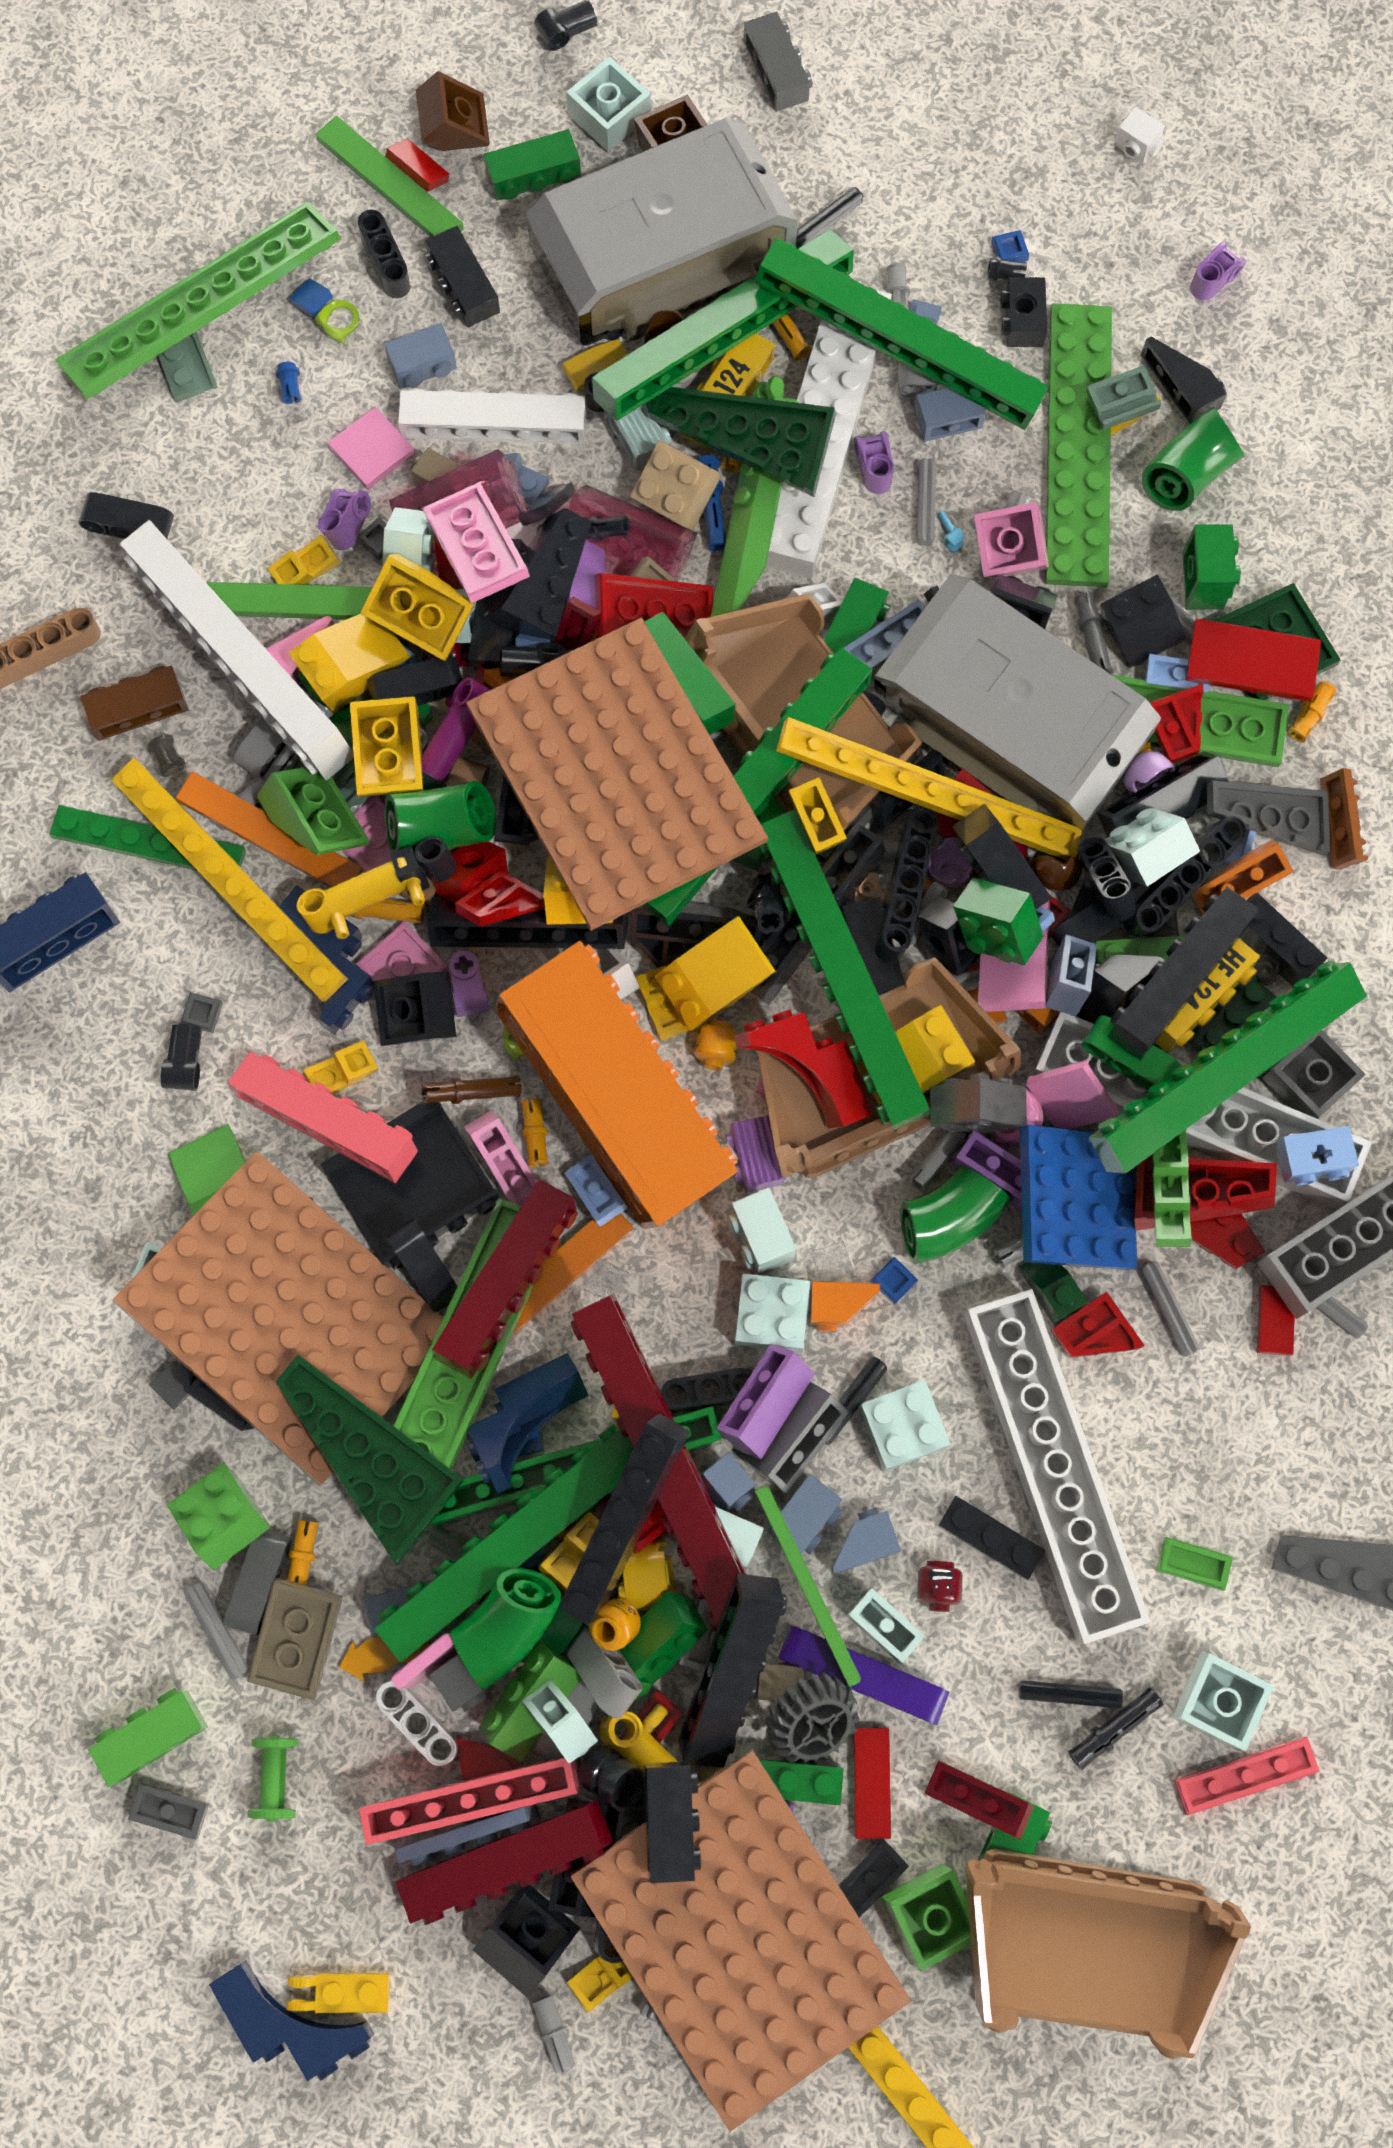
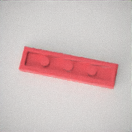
(1246, 1775)

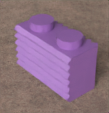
(756, 1154)

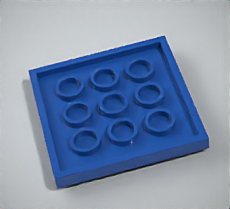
(1071, 1203)

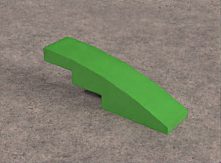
(1171, 1194)

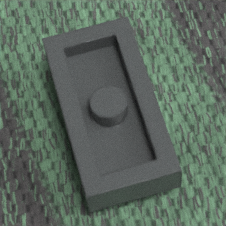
(168, 1811)

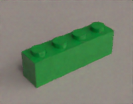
(703, 690)

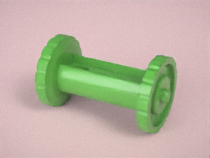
(273, 1778)

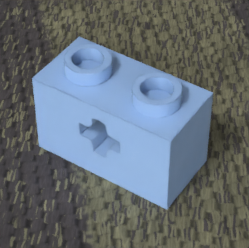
(1332, 1145)

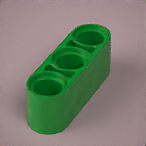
(1152, 1069)

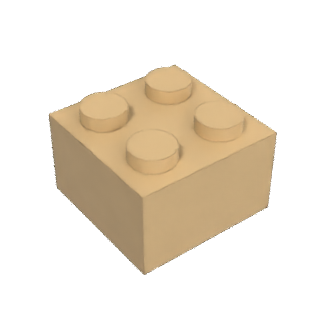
(676, 485)

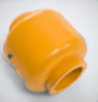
(716, 1044)
(615, 1625)

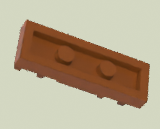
(1343, 819)

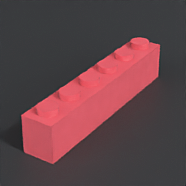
(324, 1116)
(469, 1800)

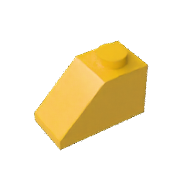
(817, 815)

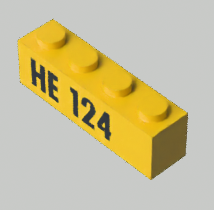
(739, 370)
(1218, 988)

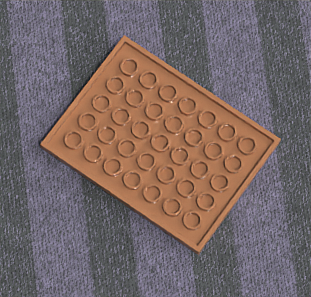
(616, 773)
(274, 1280)
(753, 1960)

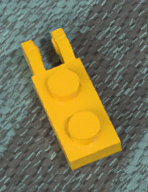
(343, 1993)

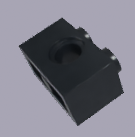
(1029, 296)
(944, 936)

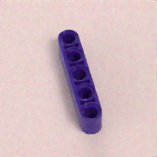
(877, 1679)

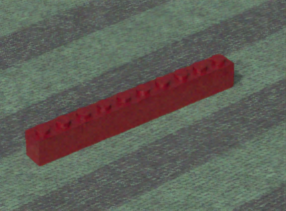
(684, 1496)

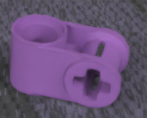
(1216, 272)
(875, 457)
(342, 519)
(468, 988)

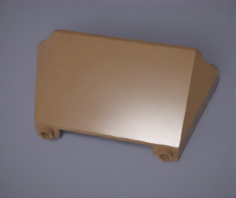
(762, 664)
(795, 1115)
(1098, 1948)

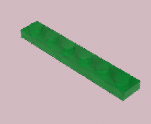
(124, 837)

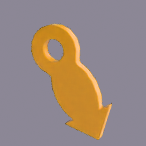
(373, 1657)

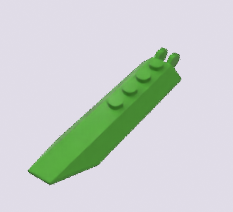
(749, 525)

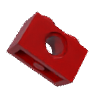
(474, 866)

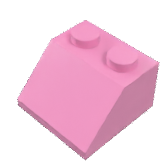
(1011, 540)

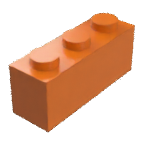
(1245, 875)

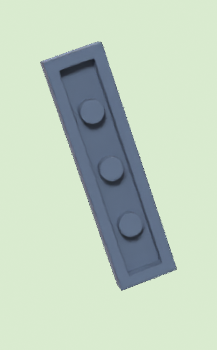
(882, 640)
(453, 1840)

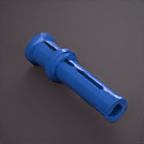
(713, 510)

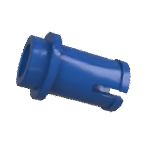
(287, 375)

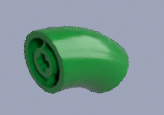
(1191, 462)
(454, 813)
(950, 1215)
(506, 1624)

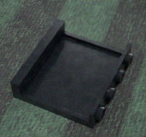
(436, 1189)

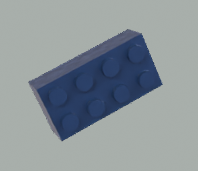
(52, 930)

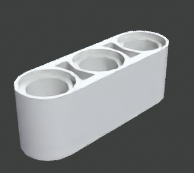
(434, 1730)

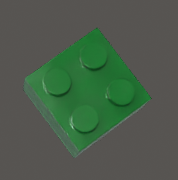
(1210, 566)
(998, 921)

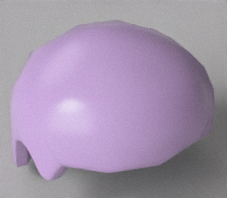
(1144, 769)
(949, 865)

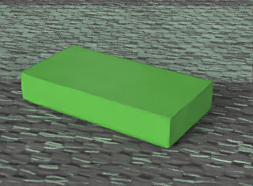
(1194, 1563)

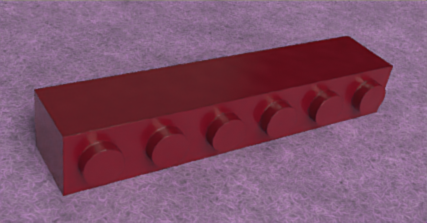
(505, 1279)
(505, 1862)

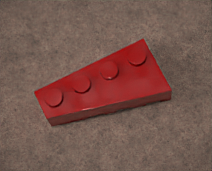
(1215, 1189)

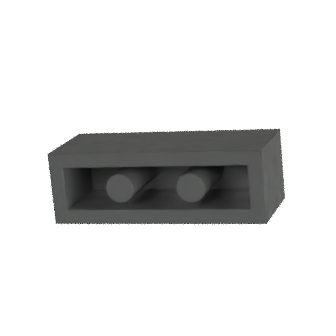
(777, 61)
(800, 1437)

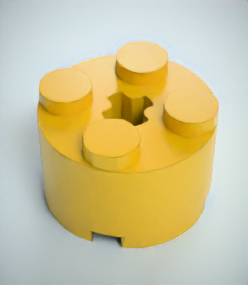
(648, 1576)

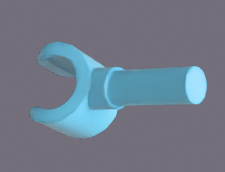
(955, 536)

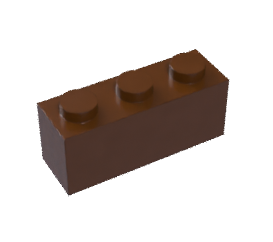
(134, 702)

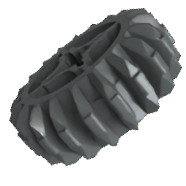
(816, 1698)

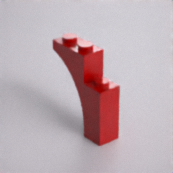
(821, 1064)

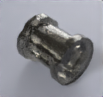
(166, 755)

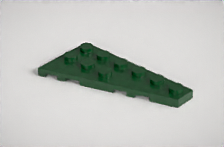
(766, 434)
(381, 1468)

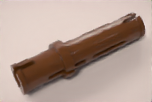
(458, 1090)

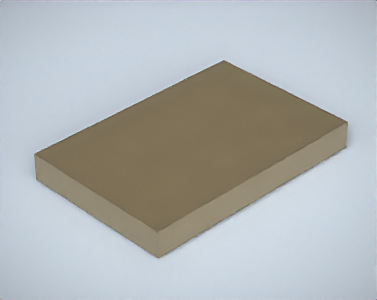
(295, 1638)

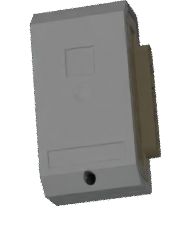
(659, 230)
(1014, 704)

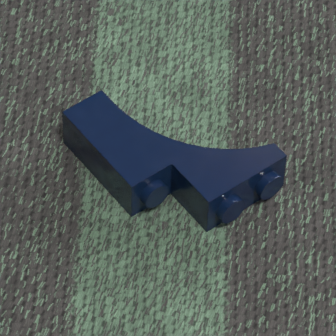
(357, 989)
(522, 1410)
(266, 2024)

